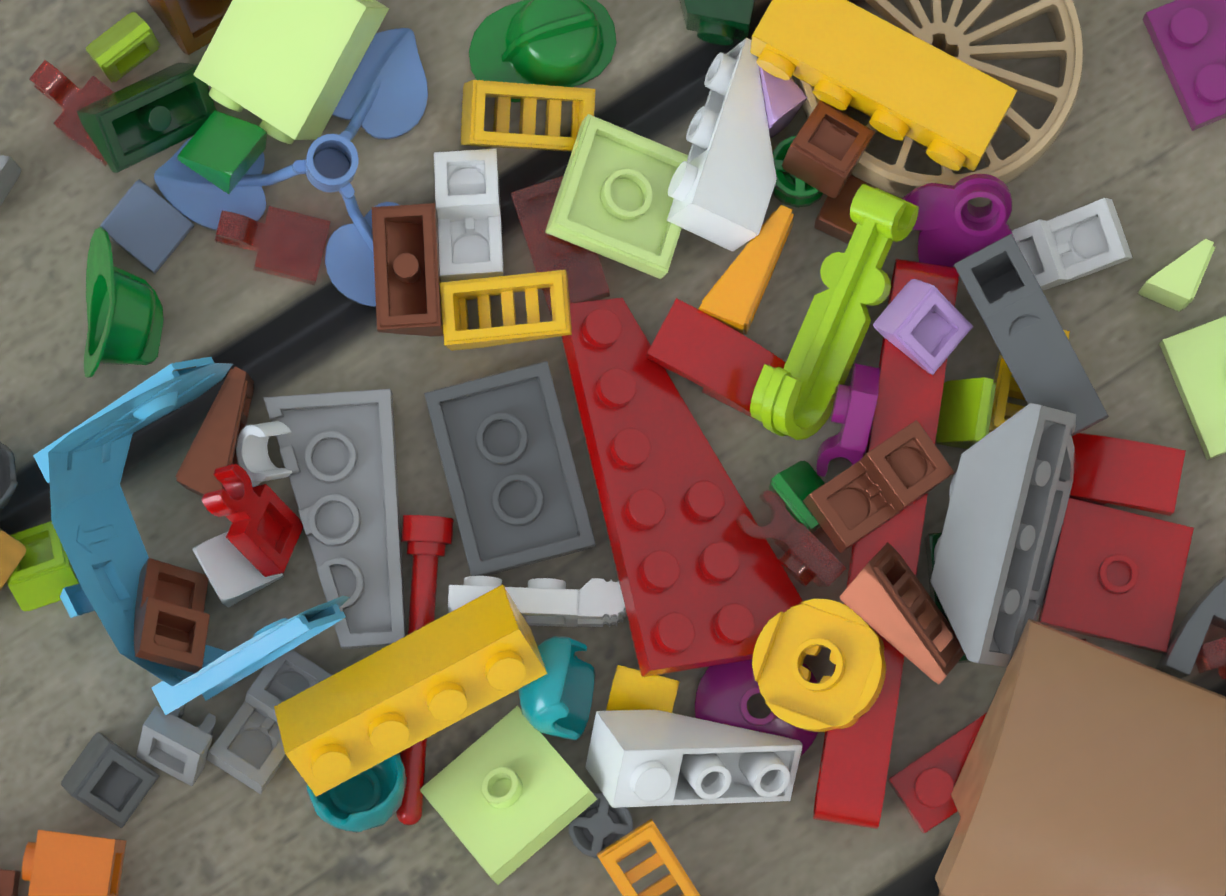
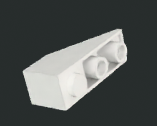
(731, 162)
(686, 760)

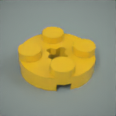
(837, 698)

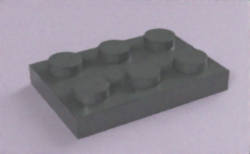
(510, 470)

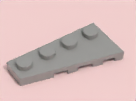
(349, 504)

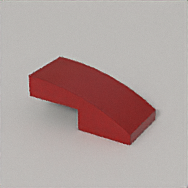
(711, 355)
(1126, 473)

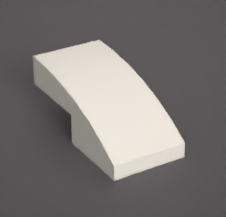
(468, 214)
(1073, 244)

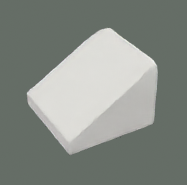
(230, 570)

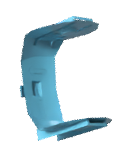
(109, 551)

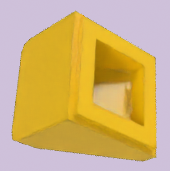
(636, 692)

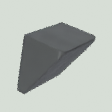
(109, 780)

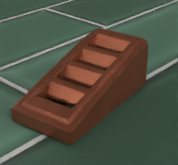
(218, 435)
(904, 614)

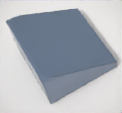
(146, 226)

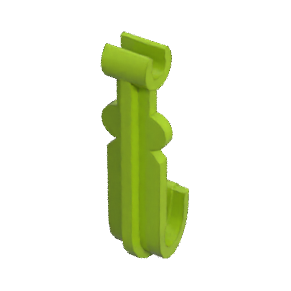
(802, 394)

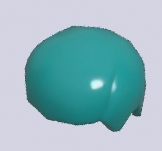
(563, 697)
(364, 799)

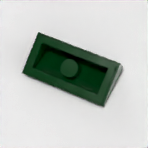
(148, 116)

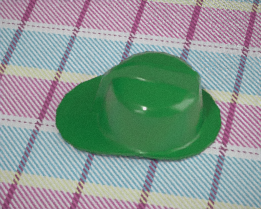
(544, 43)
(121, 312)

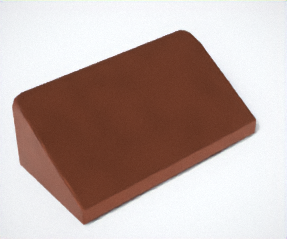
(407, 269)

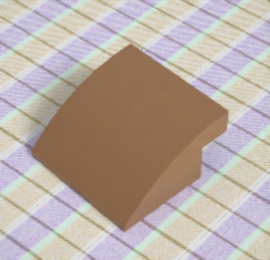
(1091, 780)

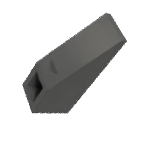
(1029, 332)

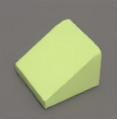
(1179, 281)

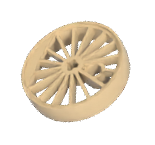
(956, 43)

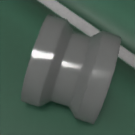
(599, 825)

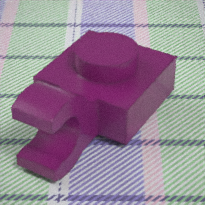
(855, 410)

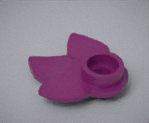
(952, 226)

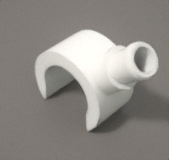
(253, 451)

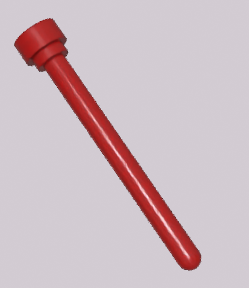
(426, 542)

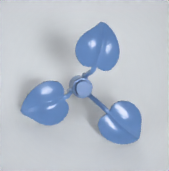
(382, 98)

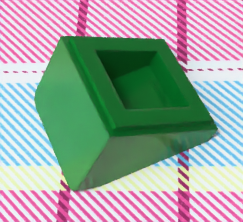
(224, 149)
(793, 487)

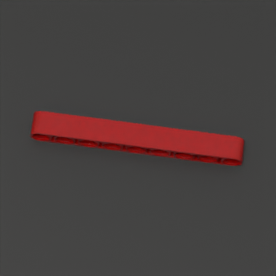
(858, 757)

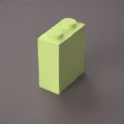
(289, 60)

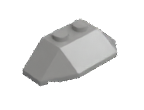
(1004, 530)

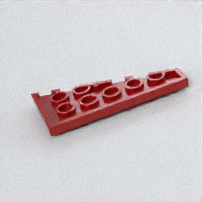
(683, 565)

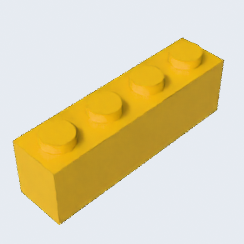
(884, 74)
(409, 690)

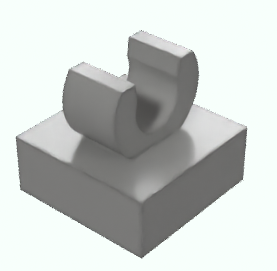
(176, 744)

